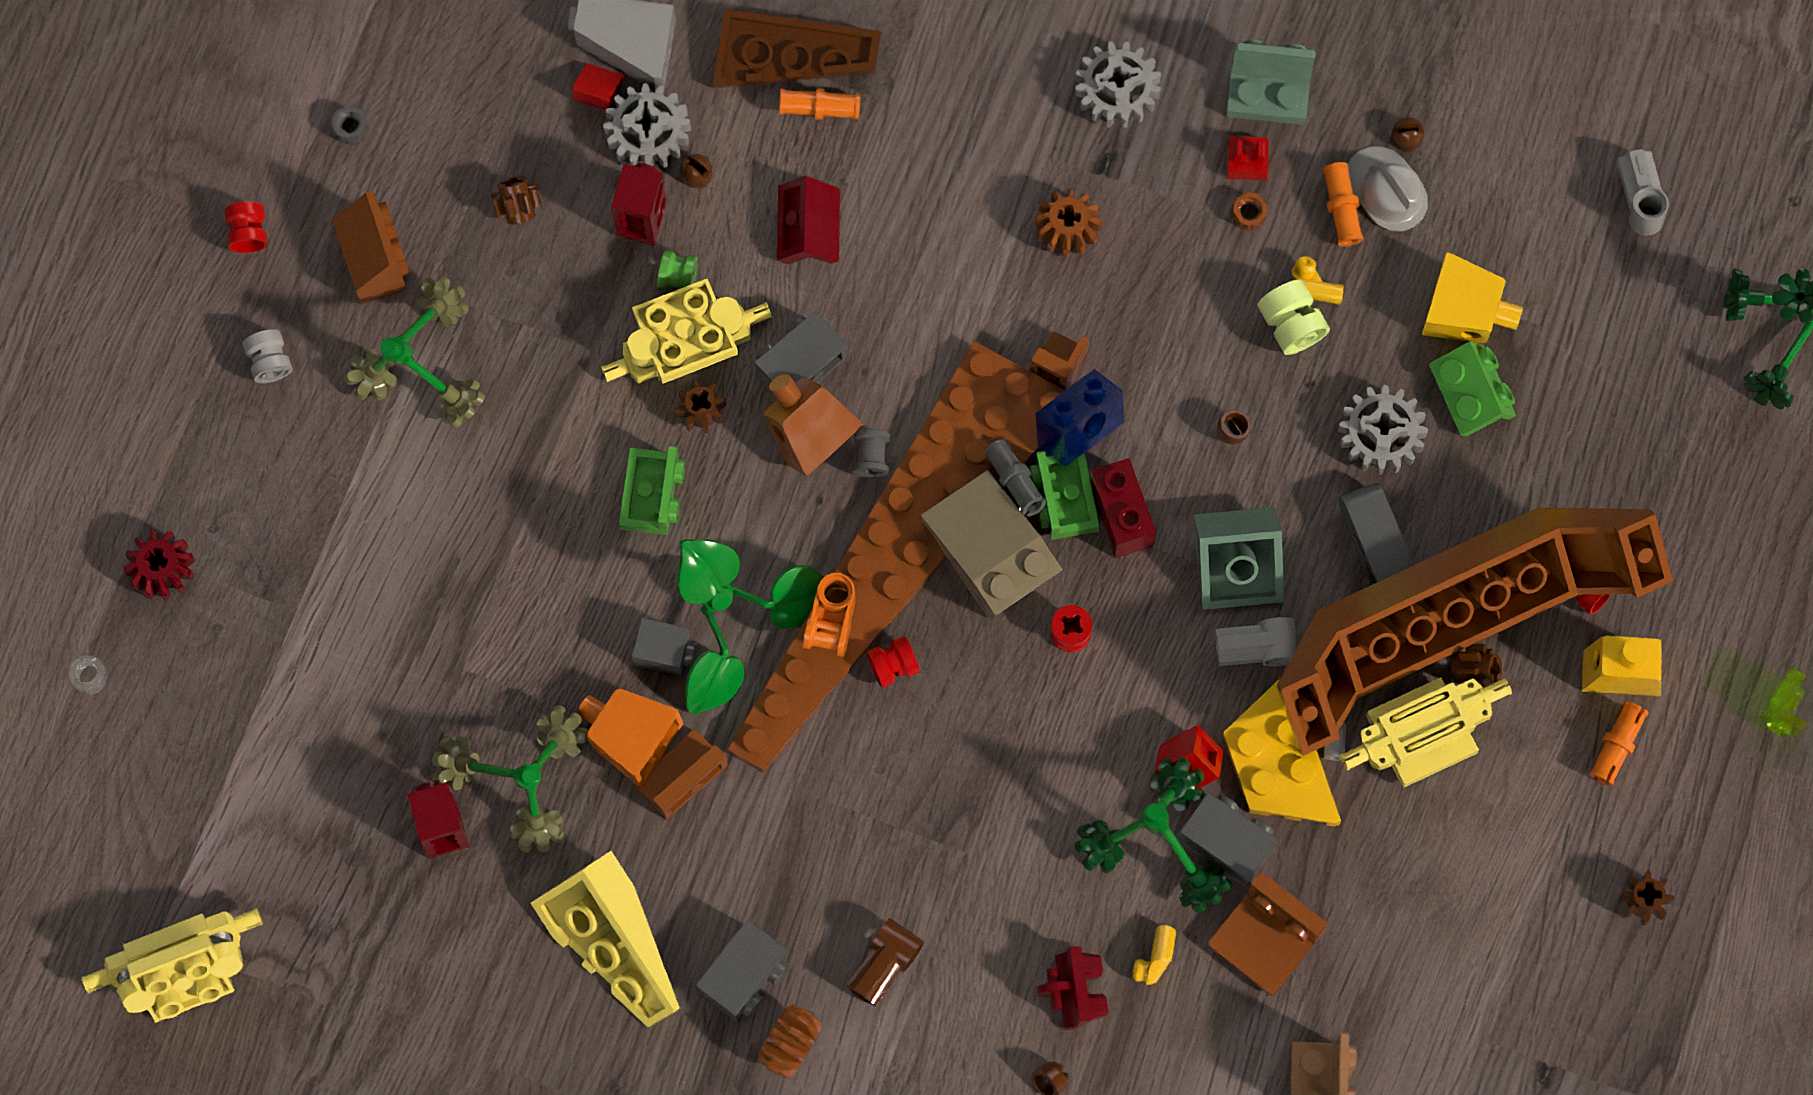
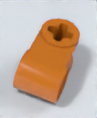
(829, 622)

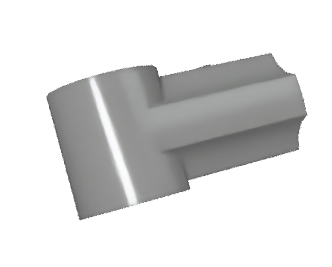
(1642, 190)
(1268, 642)

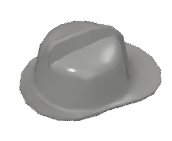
(1387, 188)

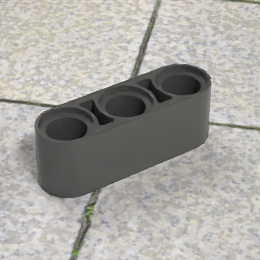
(1374, 532)

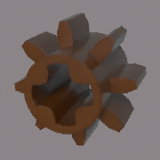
(516, 200)
(698, 396)
(1476, 664)
(1654, 889)

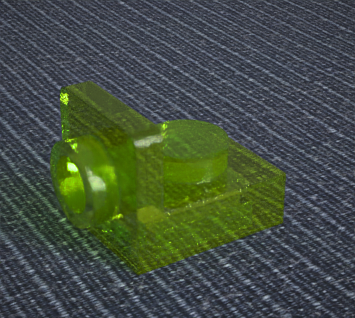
(1786, 696)

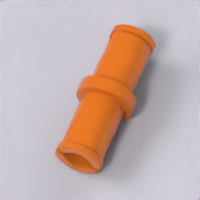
(819, 104)
(1342, 204)
(1618, 743)

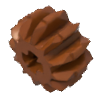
(1083, 219)
(789, 1041)

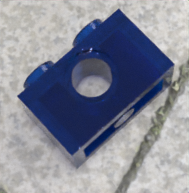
(1080, 417)

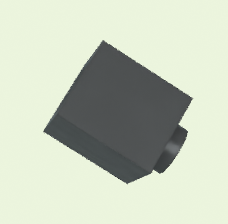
(663, 648)

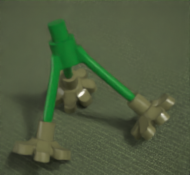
(374, 375)
(536, 823)

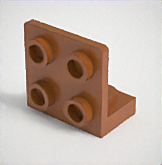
(1267, 934)

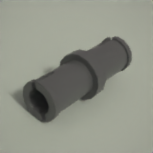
(1015, 477)

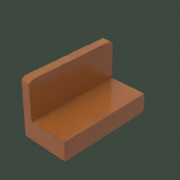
(683, 773)

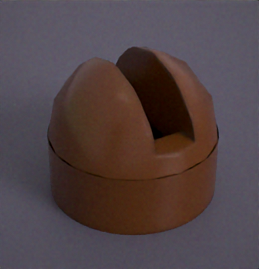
(1408, 140)
(691, 176)
(1238, 423)
(1050, 1079)

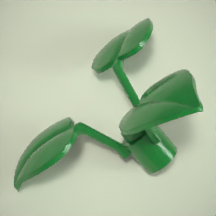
(706, 579)

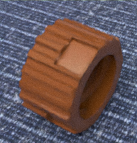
(1258, 202)

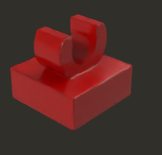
(1248, 158)

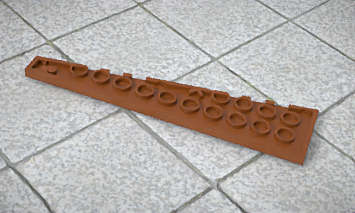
(894, 548)

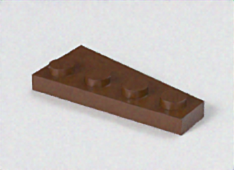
(783, 49)

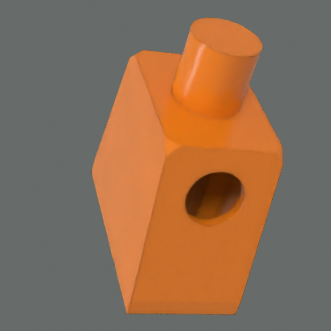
(630, 731)

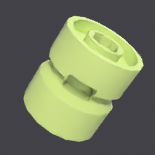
(1295, 321)

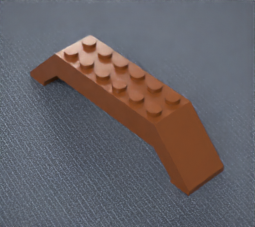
(1460, 601)

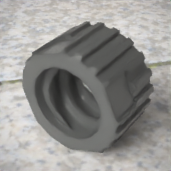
(350, 113)

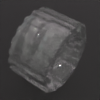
(79, 665)

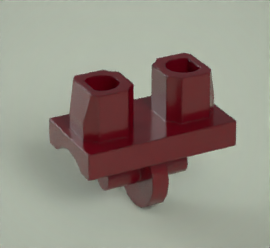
(1069, 988)

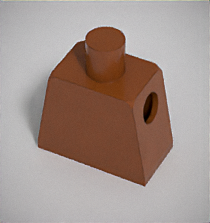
(807, 422)

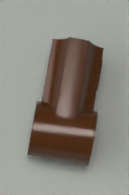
(889, 954)

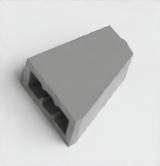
(627, 35)

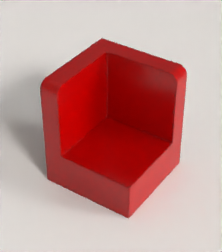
(1198, 749)

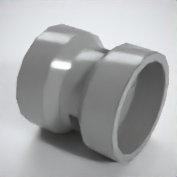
(267, 356)

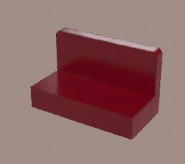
(808, 221)

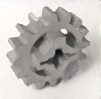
(1103, 88)
(632, 126)
(1367, 430)

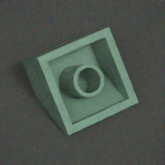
(1239, 558)

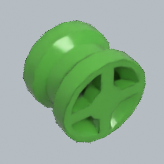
(676, 270)

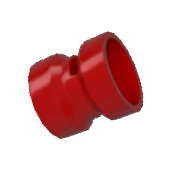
(246, 227)
(893, 662)

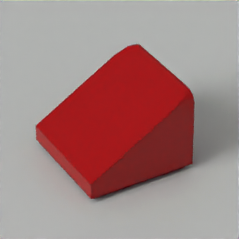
(597, 87)

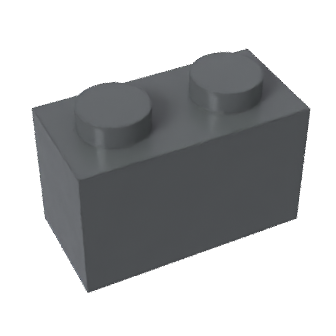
(807, 351)
(1228, 838)
(743, 972)

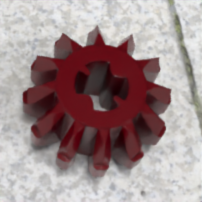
(142, 560)

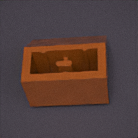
(371, 248)

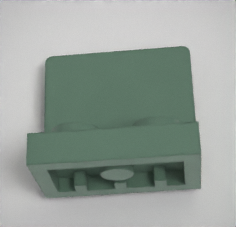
(1270, 82)

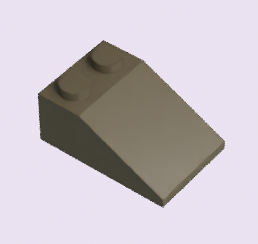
(990, 544)

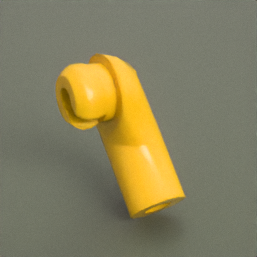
(1319, 290)
(1160, 957)

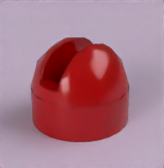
(1592, 602)

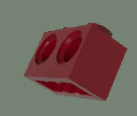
(639, 203)
(1122, 508)
(437, 819)

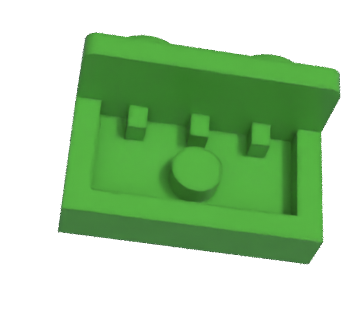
(1473, 387)
(650, 490)
(1068, 496)

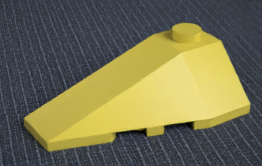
(607, 927)

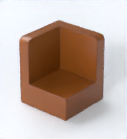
(1059, 359)

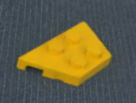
(1271, 768)

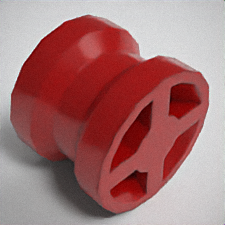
(1067, 636)

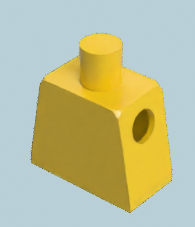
(1468, 303)
(1624, 666)

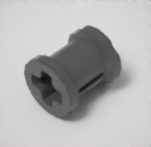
(871, 453)

